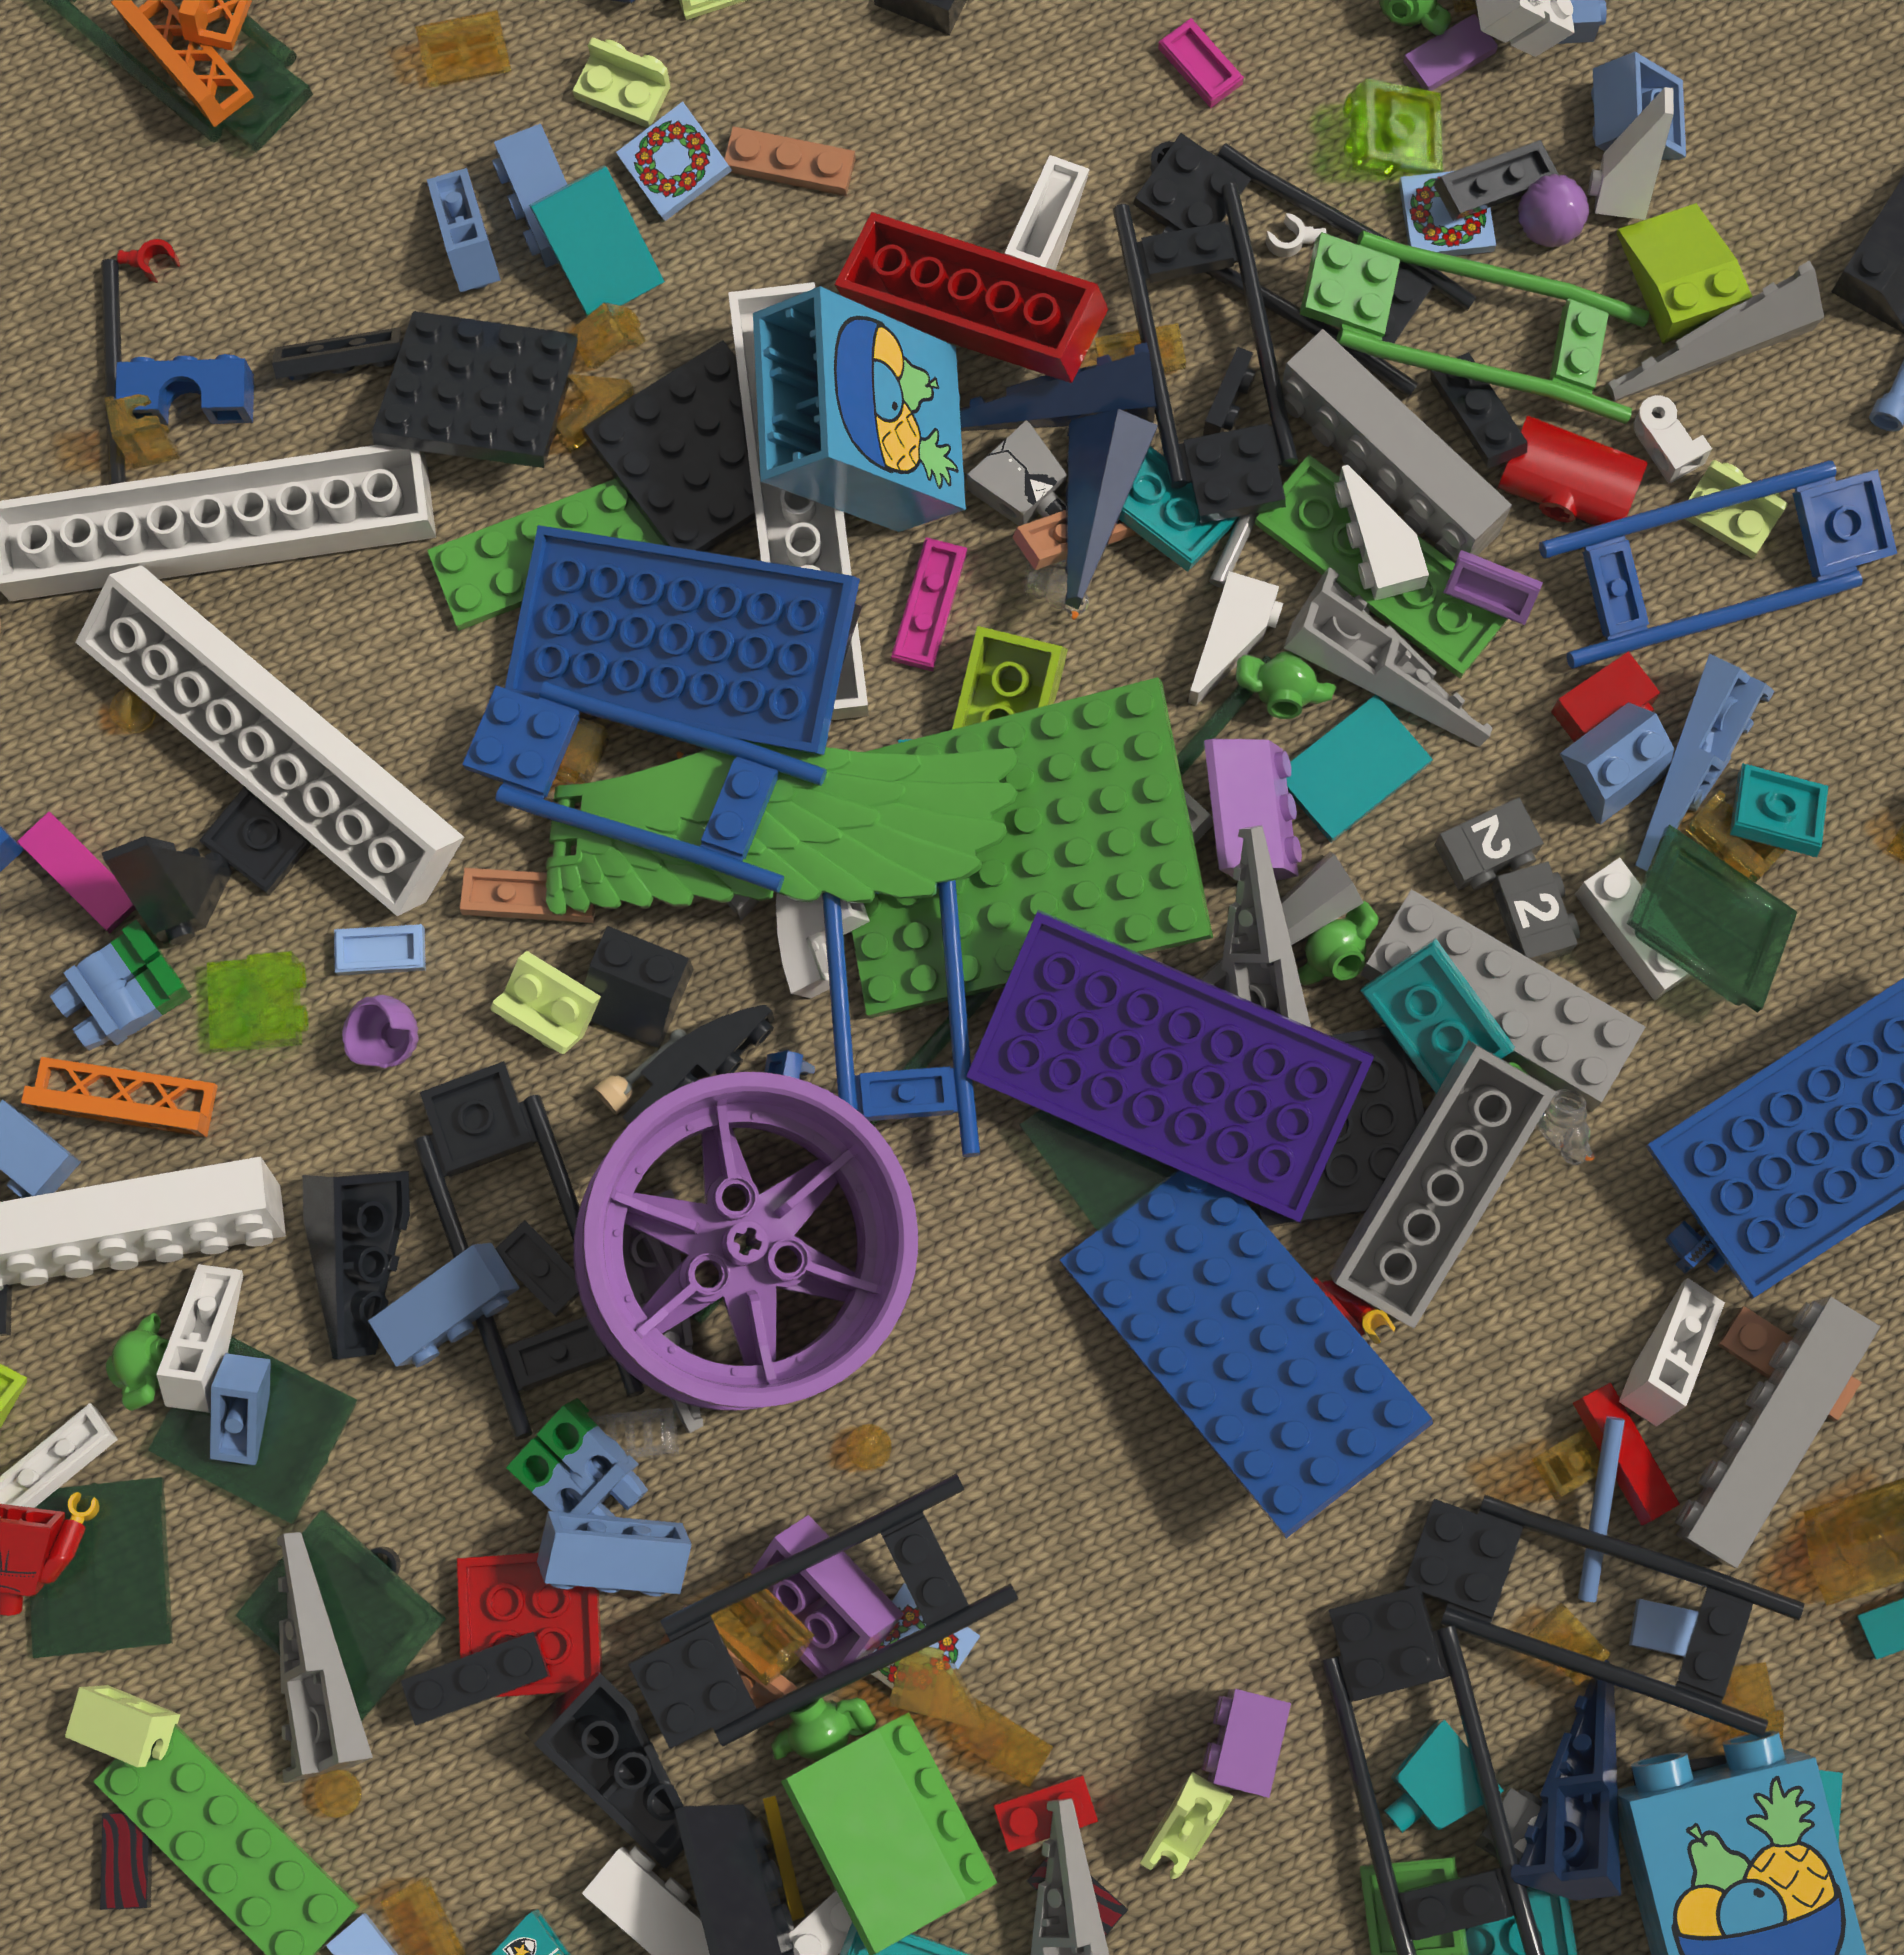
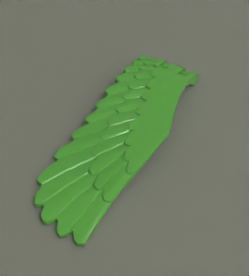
(868, 829)

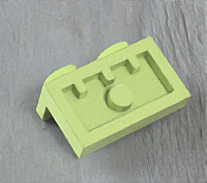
(623, 82)
(1740, 525)
(546, 1003)

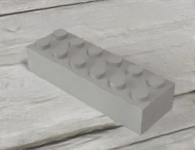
(1392, 448)
(1555, 1026)
(1441, 1184)
(1776, 1431)

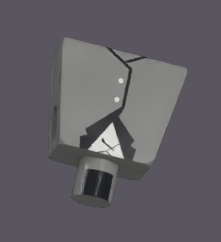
(1020, 478)

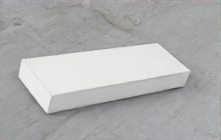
(56, 1459)

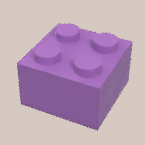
(1246, 1741)

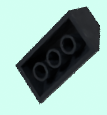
(735, 1881)

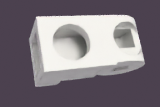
(1668, 440)

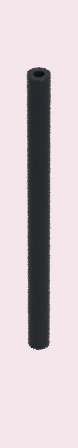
(112, 355)

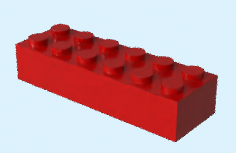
(974, 296)

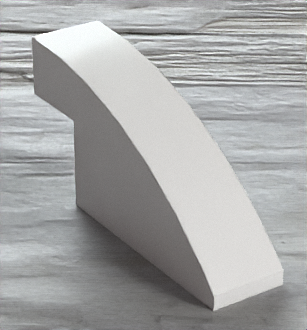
(1049, 214)
(804, 941)

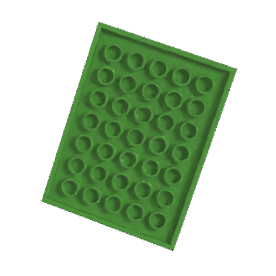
(1088, 840)

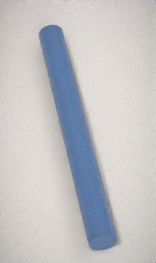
(1601, 1505)

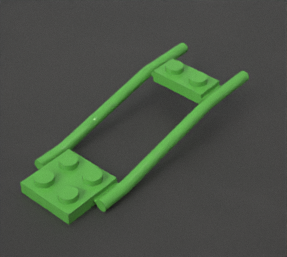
(1354, 291)

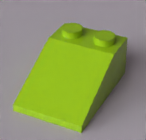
(1683, 270)
(1008, 676)

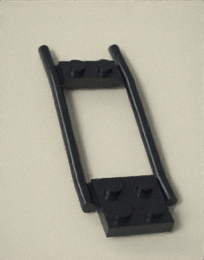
(1188, 194)
(1233, 469)
(473, 1125)
(1466, 1563)
(1392, 1647)
(695, 1681)

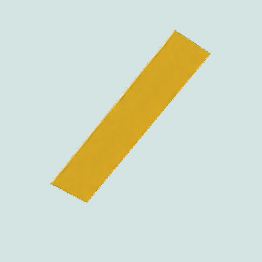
(783, 1858)

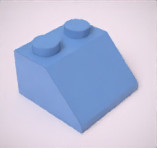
(1624, 90)
(1619, 760)

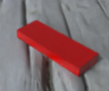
(1636, 1469)

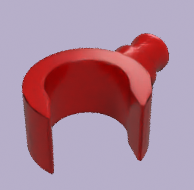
(141, 257)

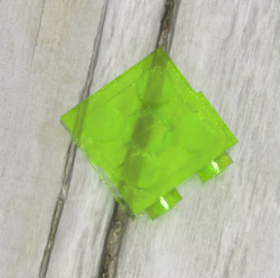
(1393, 129)
(256, 1002)

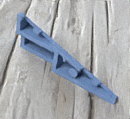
(1711, 731)

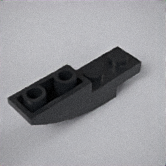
(708, 1049)

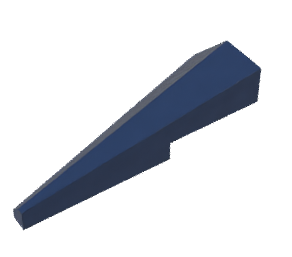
(1054, 402)
(1102, 468)
(1576, 1832)

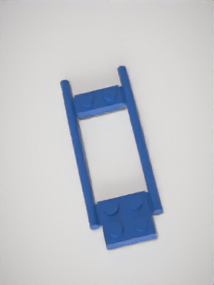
(1840, 525)
(526, 741)
(910, 1091)

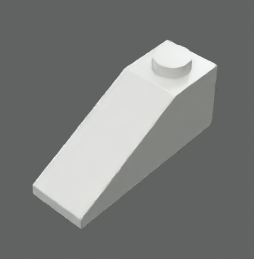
(1633, 161)
(1236, 630)
(200, 1338)
(1673, 1355)

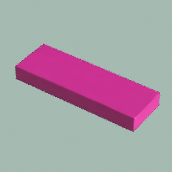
(929, 604)
(77, 871)

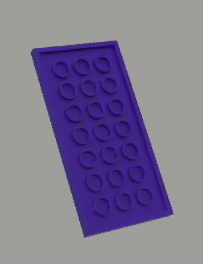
(1169, 1066)

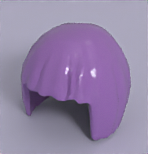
(1553, 210)
(380, 1032)

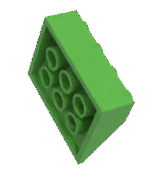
(889, 1833)

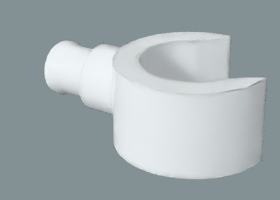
(1304, 235)

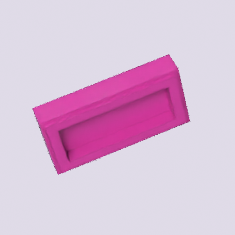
(1200, 63)

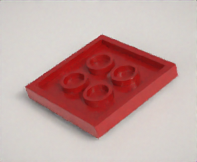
(508, 1599)

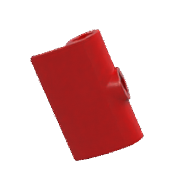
(1572, 475)

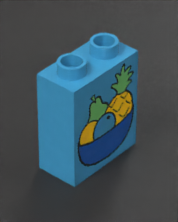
(858, 411)
(1737, 1855)

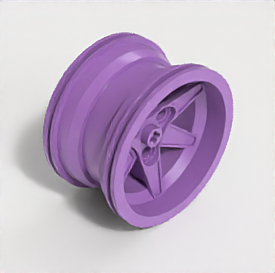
(847, 1153)

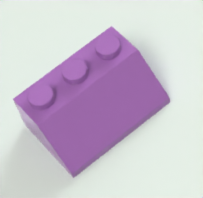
(1249, 791)
(831, 1600)

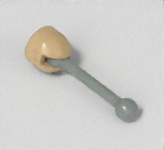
(617, 1090)

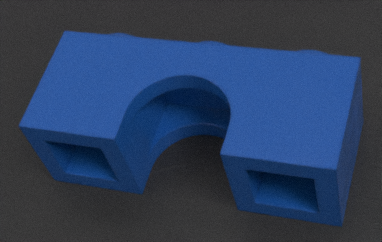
(222, 382)

